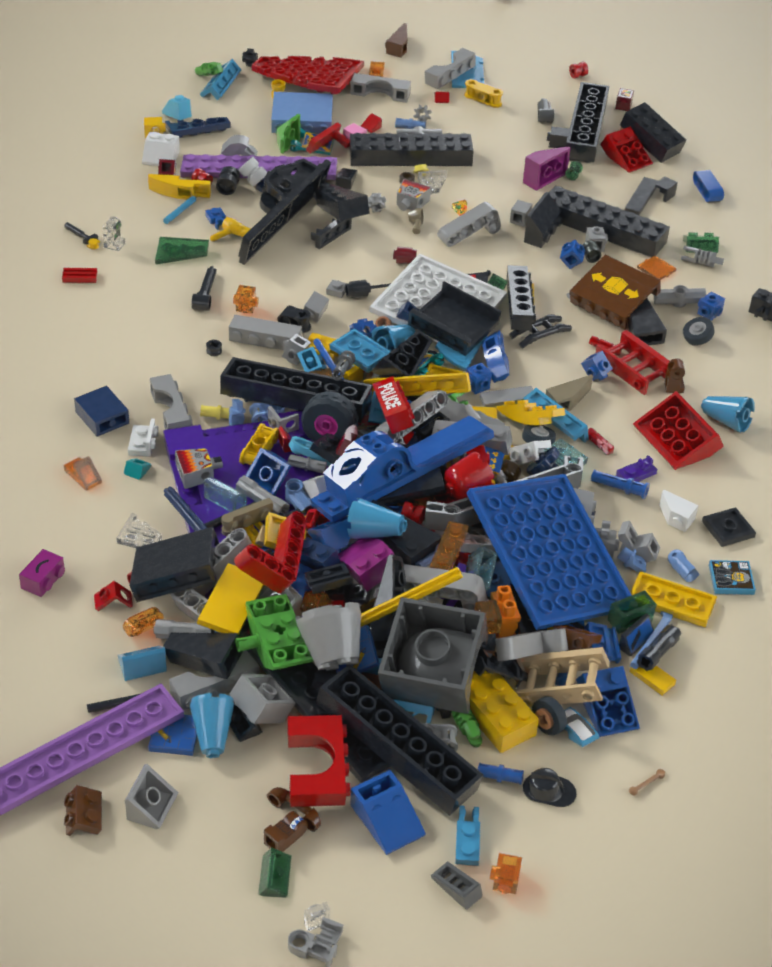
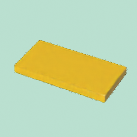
(676, 599)
(226, 605)

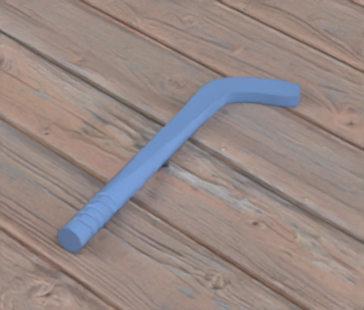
(666, 619)

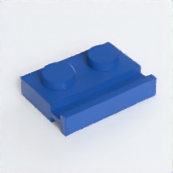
(608, 642)

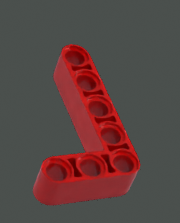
(282, 569)

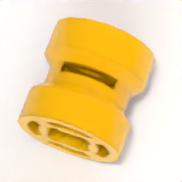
(277, 86)

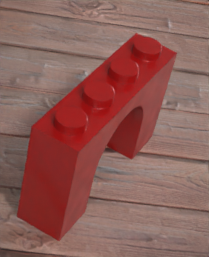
(329, 786)

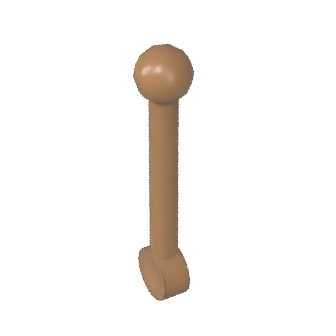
(659, 774)

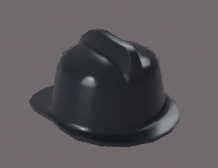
(549, 788)

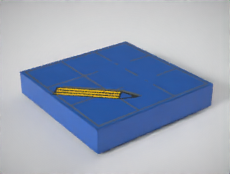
(368, 656)
(175, 738)

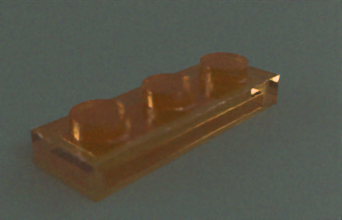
(449, 546)

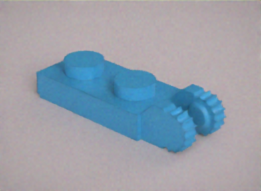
(468, 838)

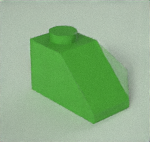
(287, 132)

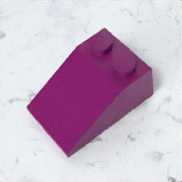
(545, 167)
(366, 561)

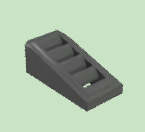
(468, 894)

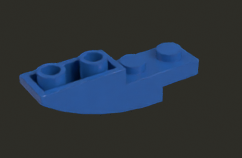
(495, 356)

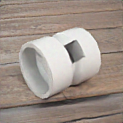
(253, 171)

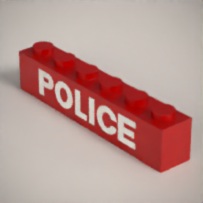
(394, 404)

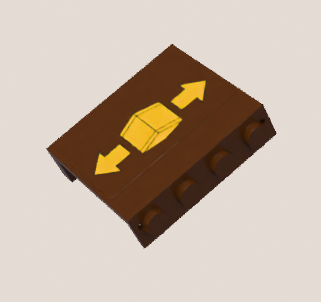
(613, 290)

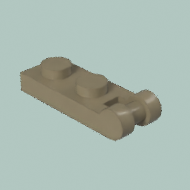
(246, 516)

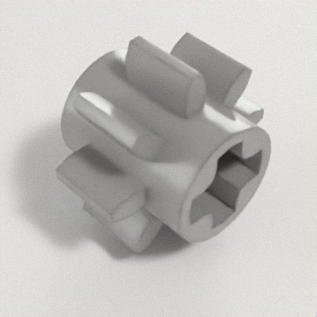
(421, 110)
(376, 202)

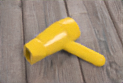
(230, 226)

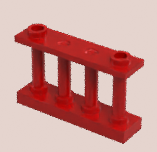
(641, 351)

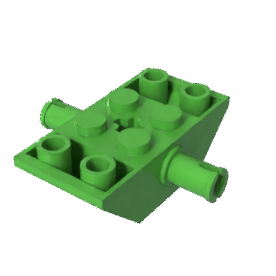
(274, 633)

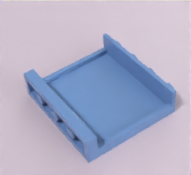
(314, 110)

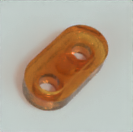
(142, 621)

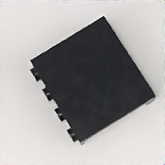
(455, 319)
(173, 564)

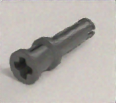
(342, 365)

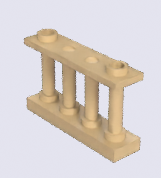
(562, 662)

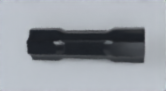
(652, 654)

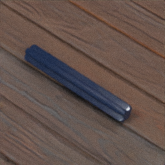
(184, 510)

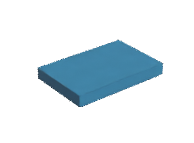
(366, 350)

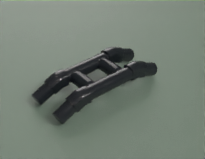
(536, 334)

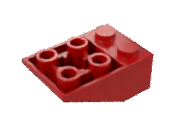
(626, 150)

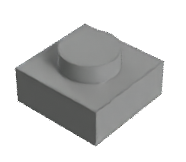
(336, 288)

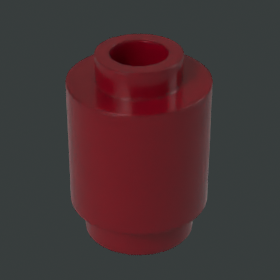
(404, 255)

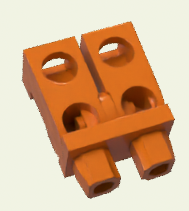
(508, 610)

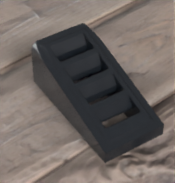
(346, 178)

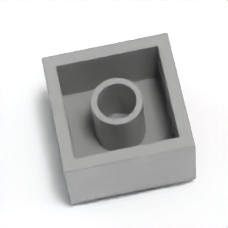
(262, 699)

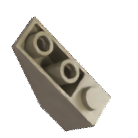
(571, 392)

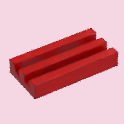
(79, 275)

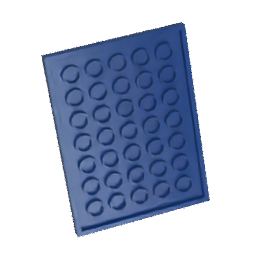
(549, 549)

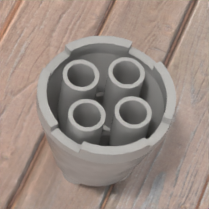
(332, 634)

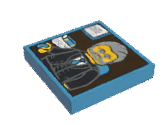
(731, 577)

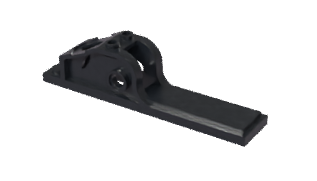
(281, 200)

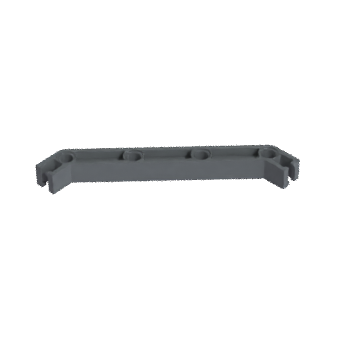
(463, 512)

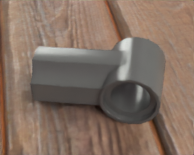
(545, 113)

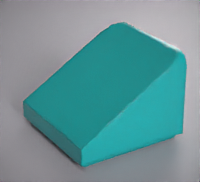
(136, 468)

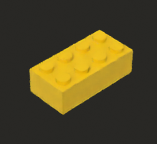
(501, 711)

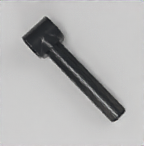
(202, 299)

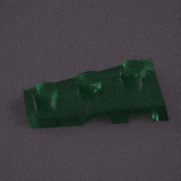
(177, 249)

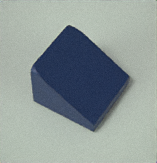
(404, 310)

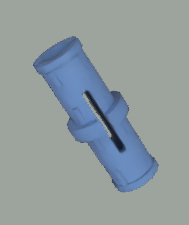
(409, 123)

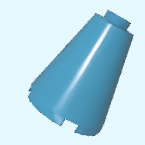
(392, 335)
(730, 410)
(374, 521)
(212, 722)

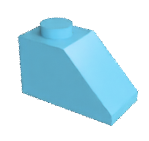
(178, 108)

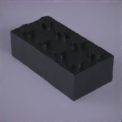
(653, 132)

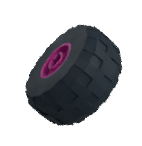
(329, 414)

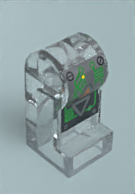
(112, 235)

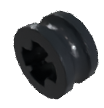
(214, 347)

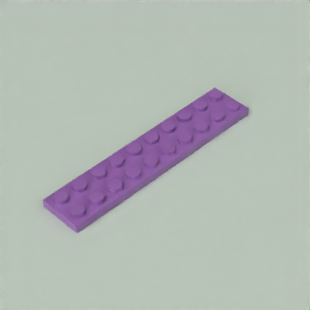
(215, 163)
(86, 746)

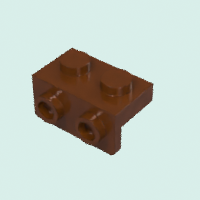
(83, 810)

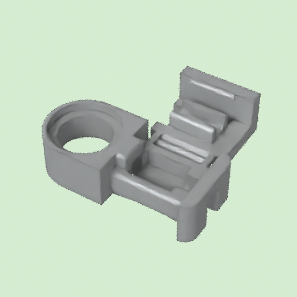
(322, 946)

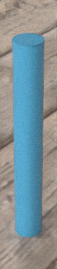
(179, 210)

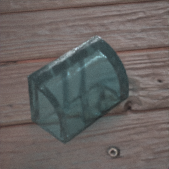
(223, 494)

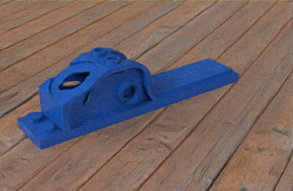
(377, 453)

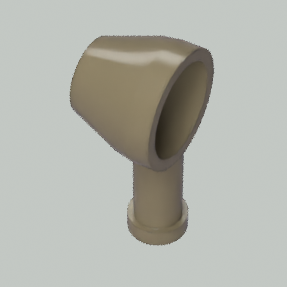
(416, 216)

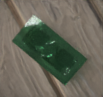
(629, 610)

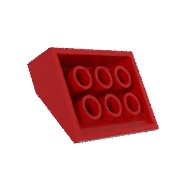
(678, 432)

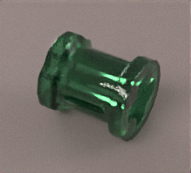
(573, 171)

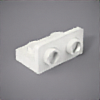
(143, 439)
(529, 451)

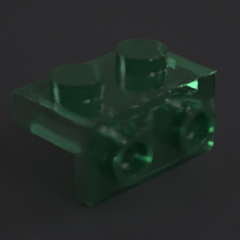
(705, 242)

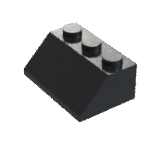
(542, 221)

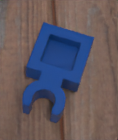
(215, 216)

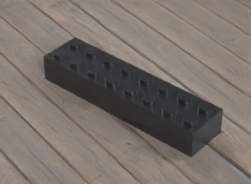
(587, 121)
(411, 149)
(621, 226)
(287, 386)
(400, 739)

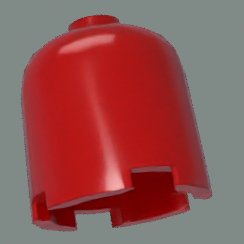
(467, 474)

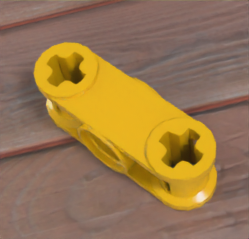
(483, 93)
(263, 438)

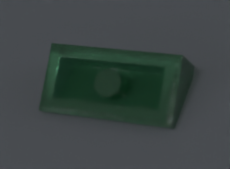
(275, 874)

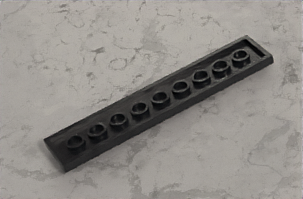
(298, 685)

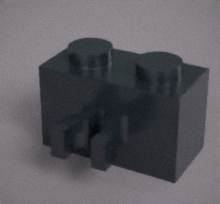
(761, 304)

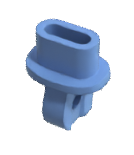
(236, 413)
(632, 560)

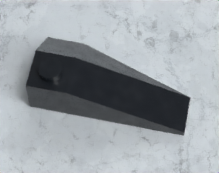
(390, 587)

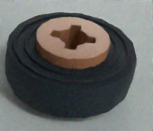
(550, 714)

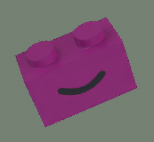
(42, 573)

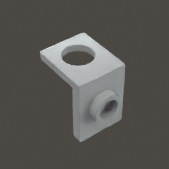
(275, 421)

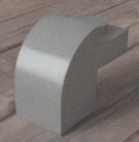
(238, 145)
(644, 544)

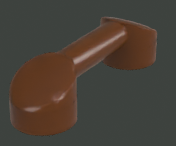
(279, 796)

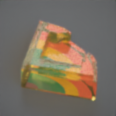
(460, 207)

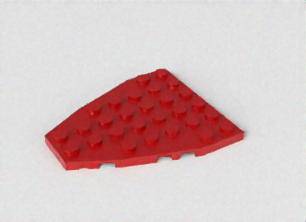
(312, 74)

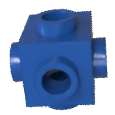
(572, 254)
(711, 305)
(363, 325)
(597, 365)
(479, 378)

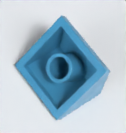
(143, 662)

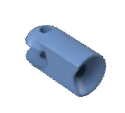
(682, 565)

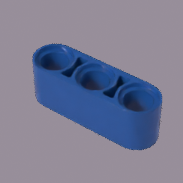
(708, 185)

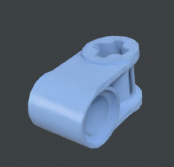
(263, 411)

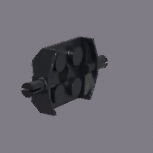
(509, 669)

